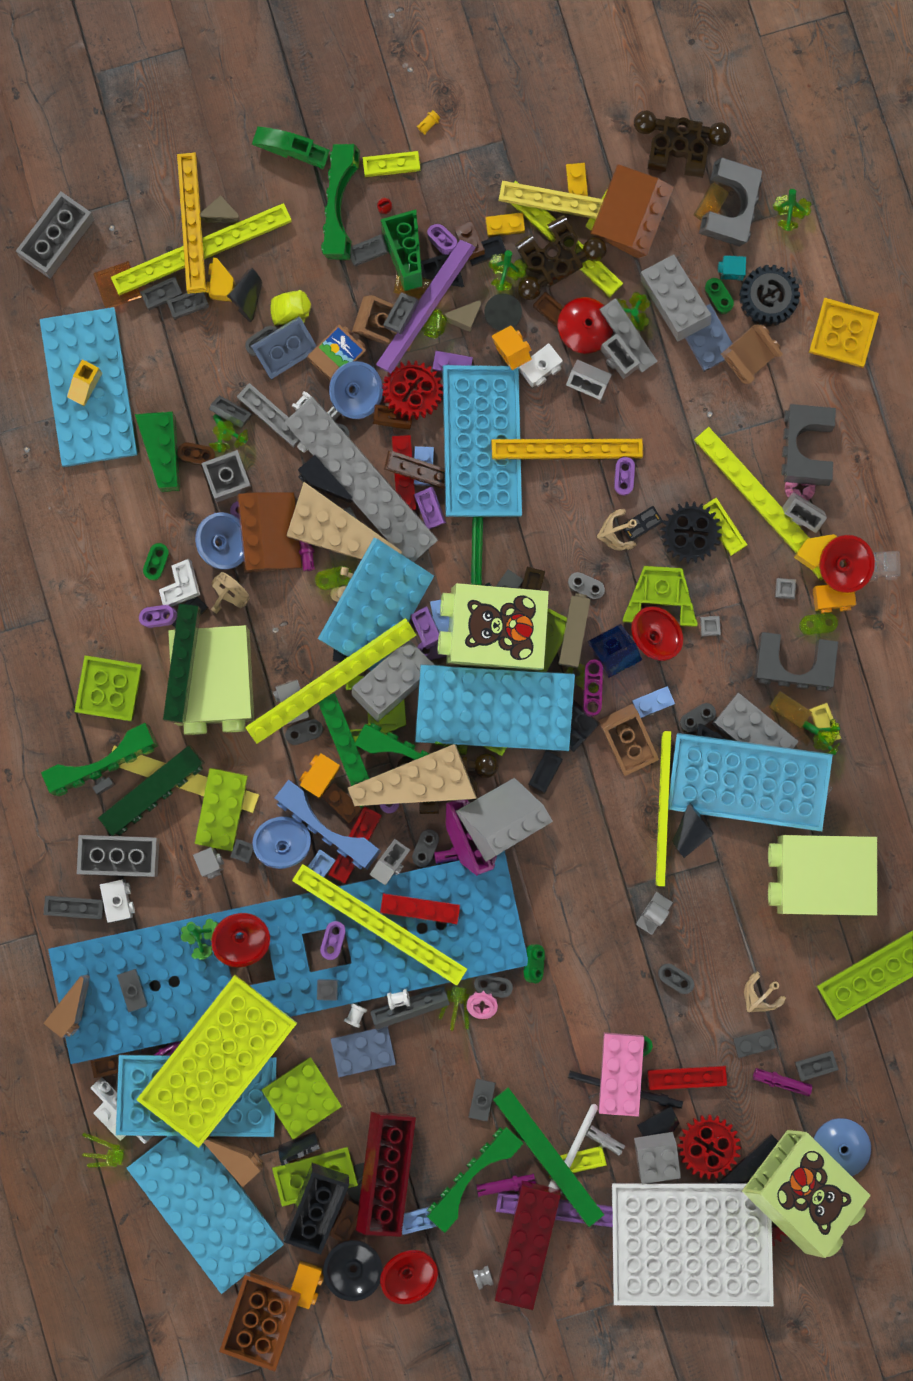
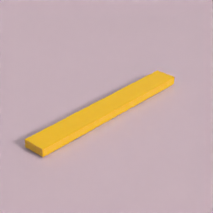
(191, 223)
(566, 448)

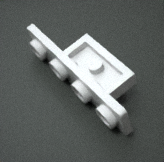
(108, 1109)

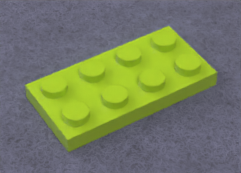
(221, 809)
(291, 1176)

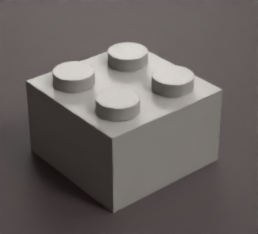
(226, 476)
(657, 1158)

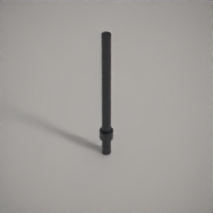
(661, 1099)

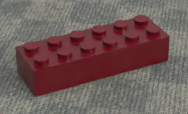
(385, 1174)
(527, 1245)

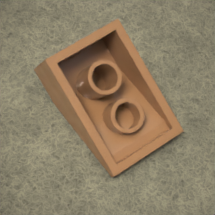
(371, 318)
(628, 739)
(69, 1011)
(236, 1160)

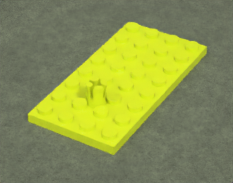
(216, 1061)

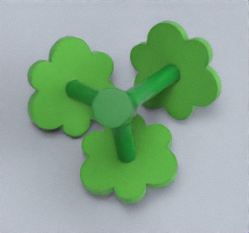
(192, 933)

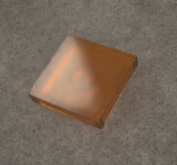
(107, 289)

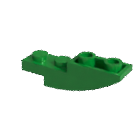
(290, 144)

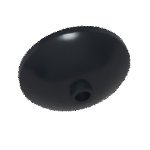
(349, 1284)

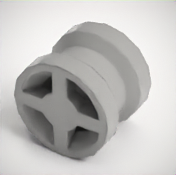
(483, 1277)

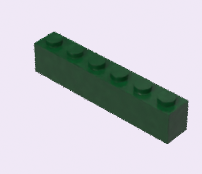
(181, 663)
(151, 790)

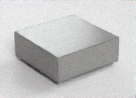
(785, 588)
(710, 626)

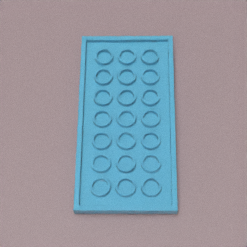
(480, 407)
(105, 423)
(494, 707)
(750, 781)
(247, 1117)
(206, 1209)

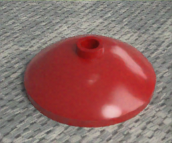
(576, 333)
(857, 566)
(657, 633)
(241, 949)
(411, 1284)

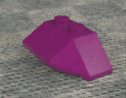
(462, 841)

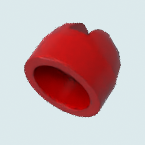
(386, 208)

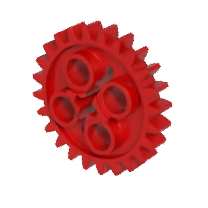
(427, 399)
(699, 1161)

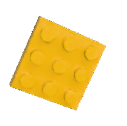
(843, 332)

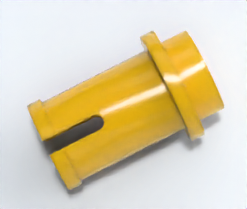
(428, 122)

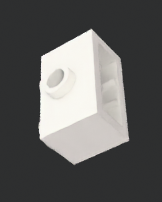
(543, 364)
(117, 900)

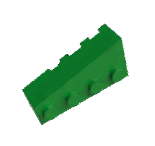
(403, 245)
(160, 441)

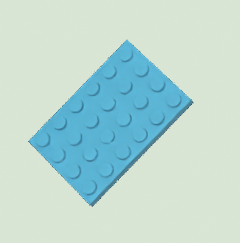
(376, 599)

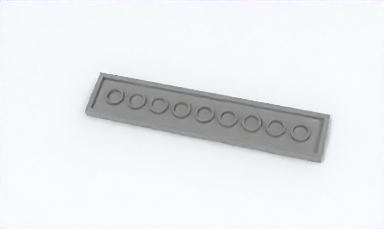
(361, 480)

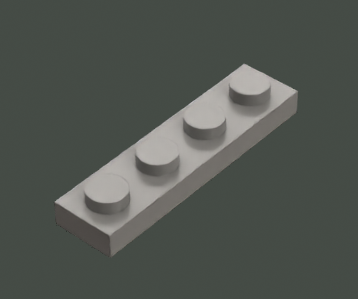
(625, 329)
(268, 413)

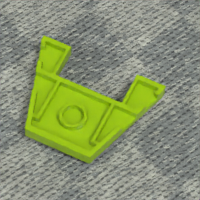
(662, 587)
(393, 720)

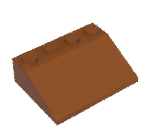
(632, 211)
(264, 529)
(260, 1321)

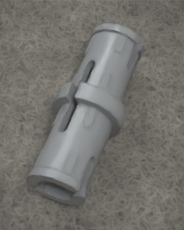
(605, 1140)

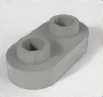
(586, 586)

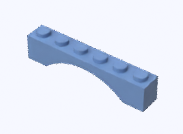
(296, 800)

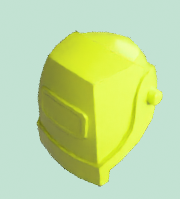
(290, 306)

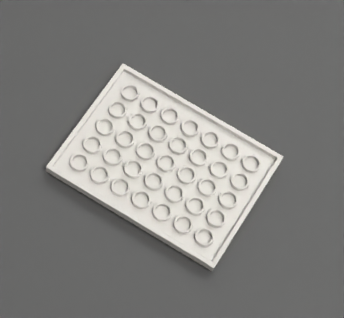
(690, 1246)

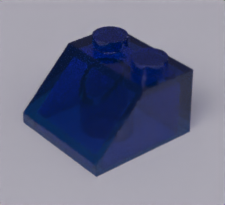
(615, 650)

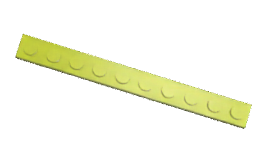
(212, 245)
(752, 490)
(331, 681)
(379, 924)

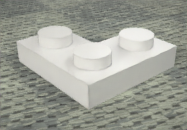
(185, 586)

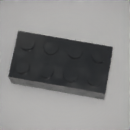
(316, 1208)

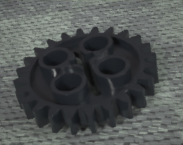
(689, 549)

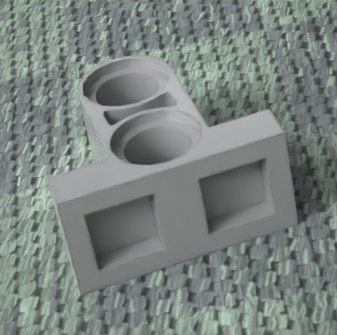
(654, 913)

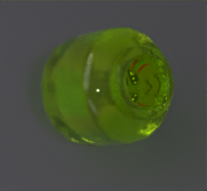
(435, 324)

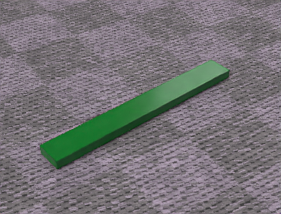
(548, 1157)

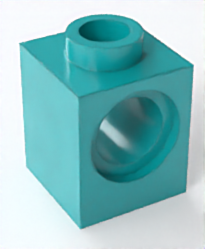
(732, 267)

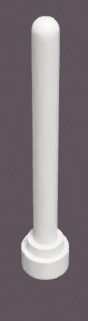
(578, 1140)

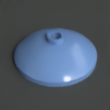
(366, 389)
(226, 530)
(279, 834)
(845, 1132)

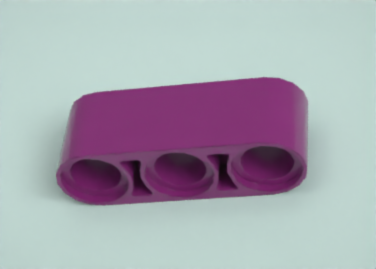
(593, 697)

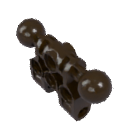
(718, 134)
(593, 250)
(485, 766)

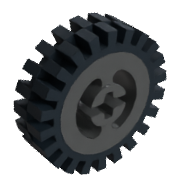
(768, 280)

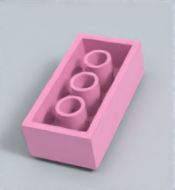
(621, 1074)

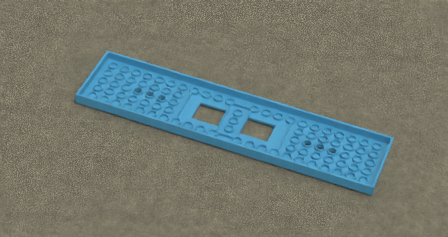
(482, 941)

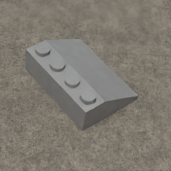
(503, 818)

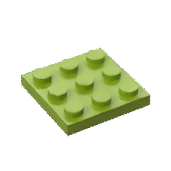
(108, 688)
(301, 1098)

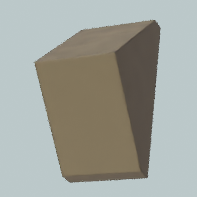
(219, 212)
(464, 316)

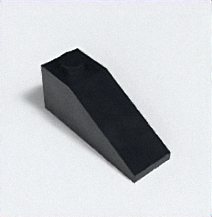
(321, 478)

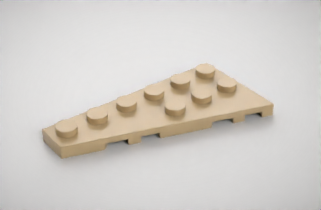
(329, 526)
(427, 779)

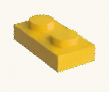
(576, 179)
(505, 224)

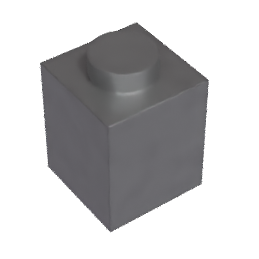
(327, 989)

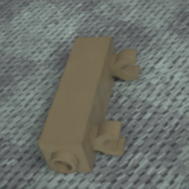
(574, 631)

